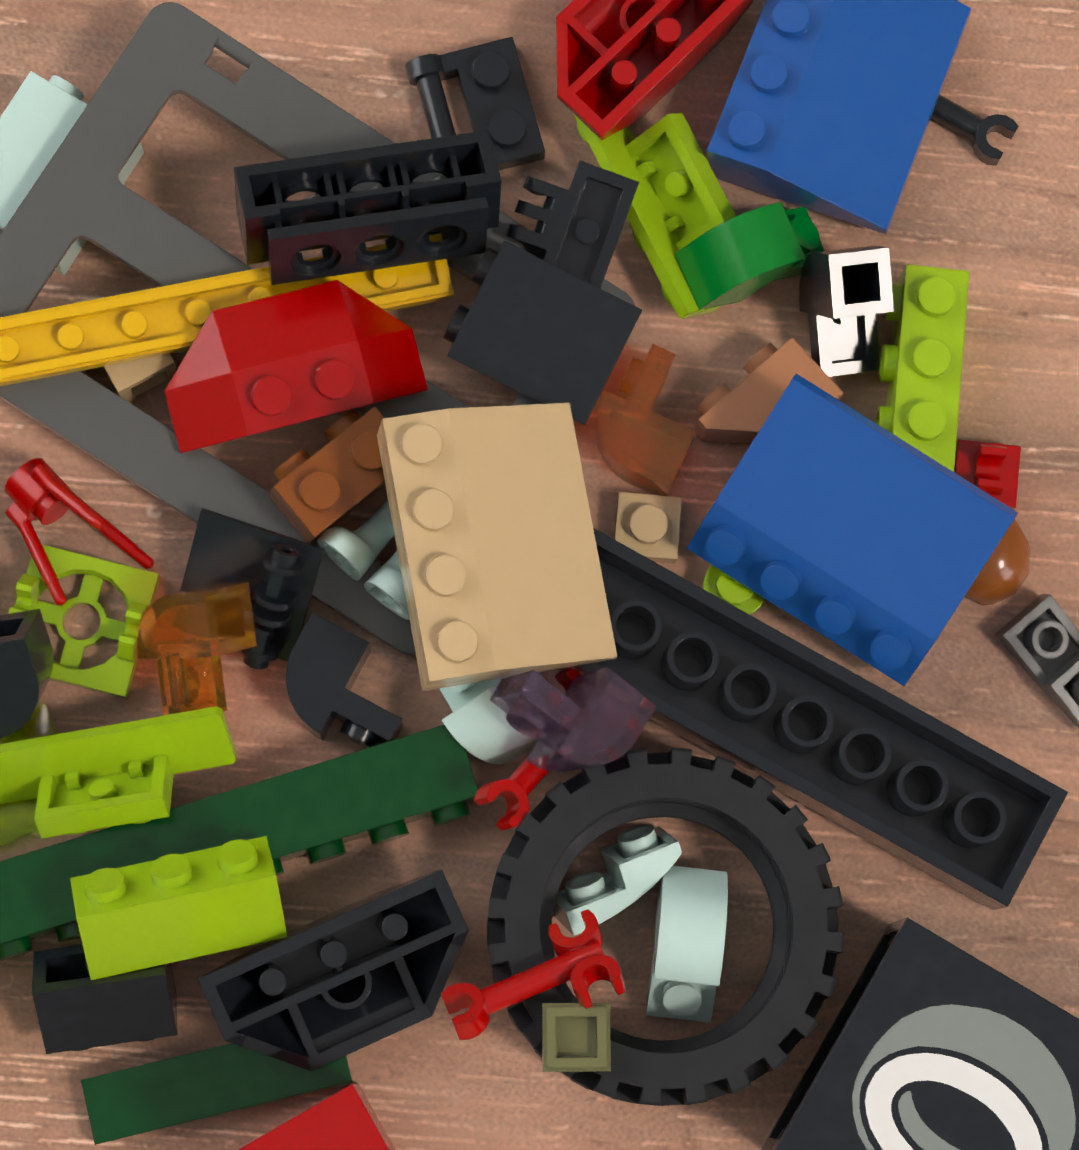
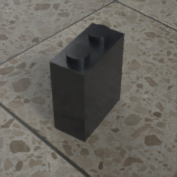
(541, 330)

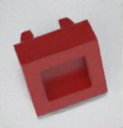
(990, 468)

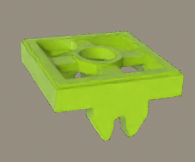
(139, 593)

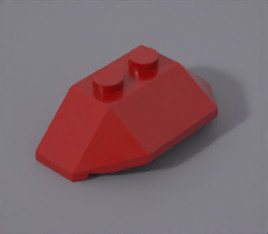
(630, 53)
(289, 364)

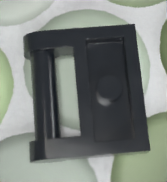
(492, 94)

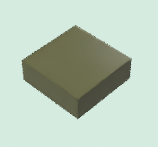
(576, 1037)

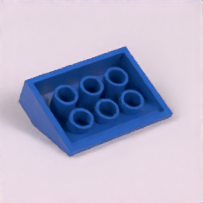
(836, 102)
(851, 530)

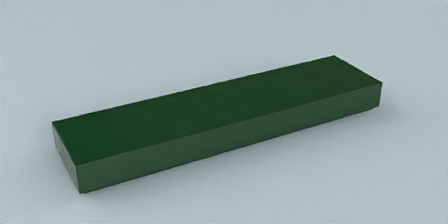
(196, 1088)

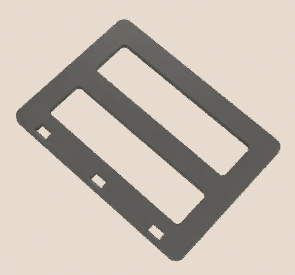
(85, 200)

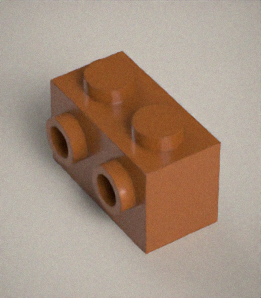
(335, 480)

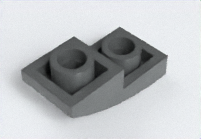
(1048, 650)

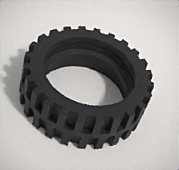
(770, 838)

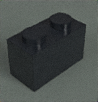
(99, 1012)

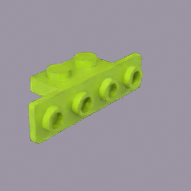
(674, 196)
(112, 770)

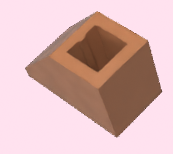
(740, 413)

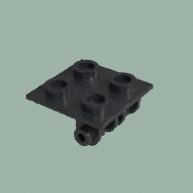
(278, 573)

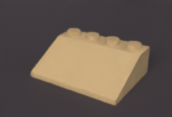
(494, 542)

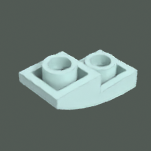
(633, 868)

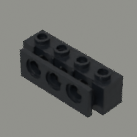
(396, 209)

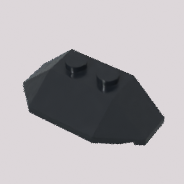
(342, 976)

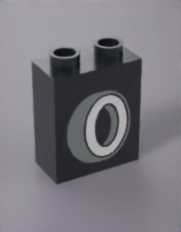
(937, 1060)

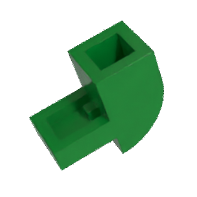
(748, 254)

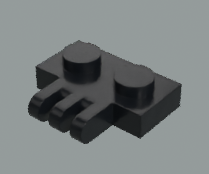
(579, 223)

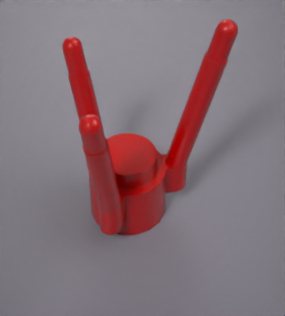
(45, 497)

